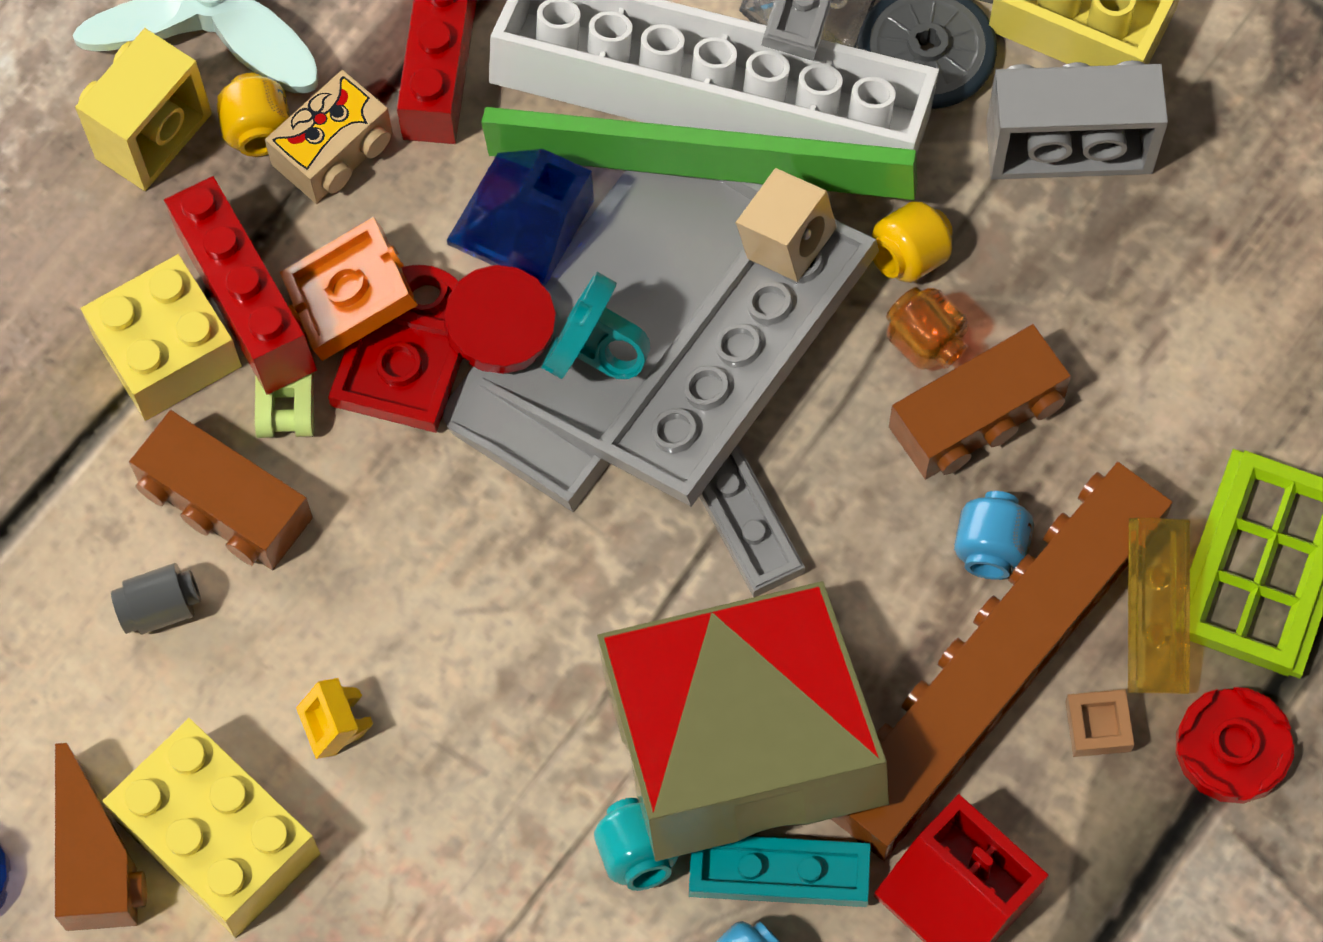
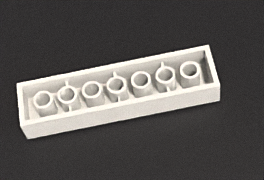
(706, 72)

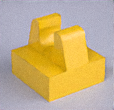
(329, 717)

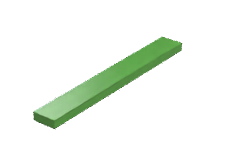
(704, 152)

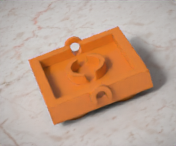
(348, 288)

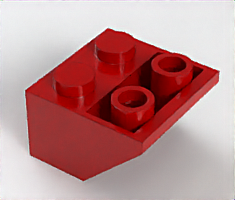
(961, 879)

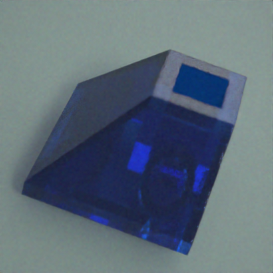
(525, 212)

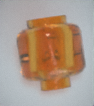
(927, 328)

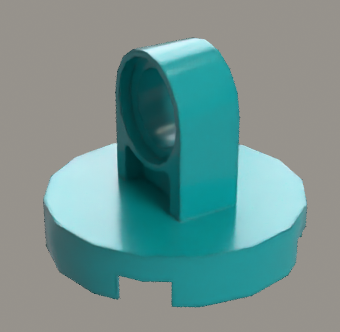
(591, 331)

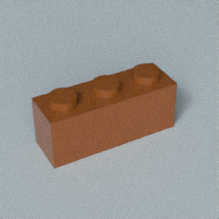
(980, 403)
(220, 491)

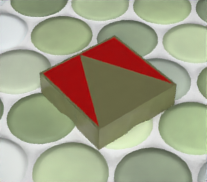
(742, 720)

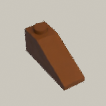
(93, 869)

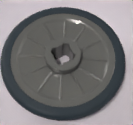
(958, 30)

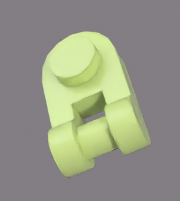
(286, 420)

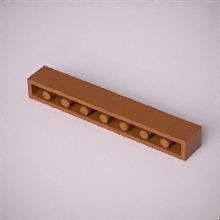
(1005, 652)

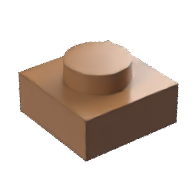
(1099, 723)

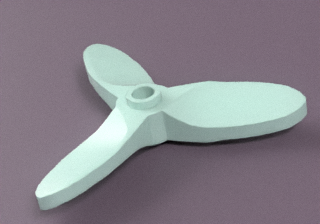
(244, 26)

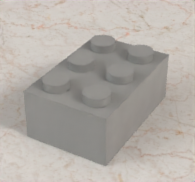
(1076, 120)

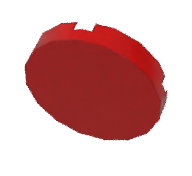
(499, 319)
(1234, 745)

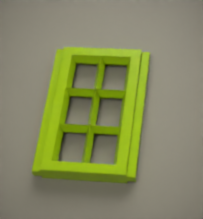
(1214, 548)

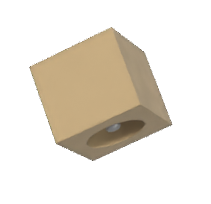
(786, 224)

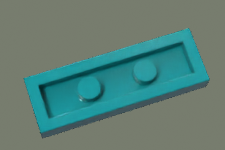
(783, 871)

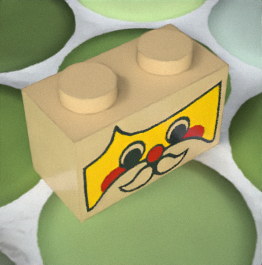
(330, 137)

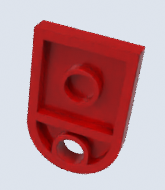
(405, 365)

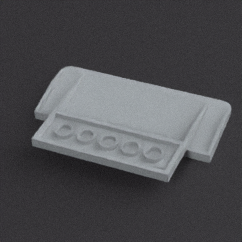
(716, 332)

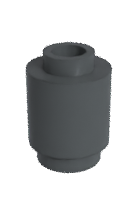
(155, 599)

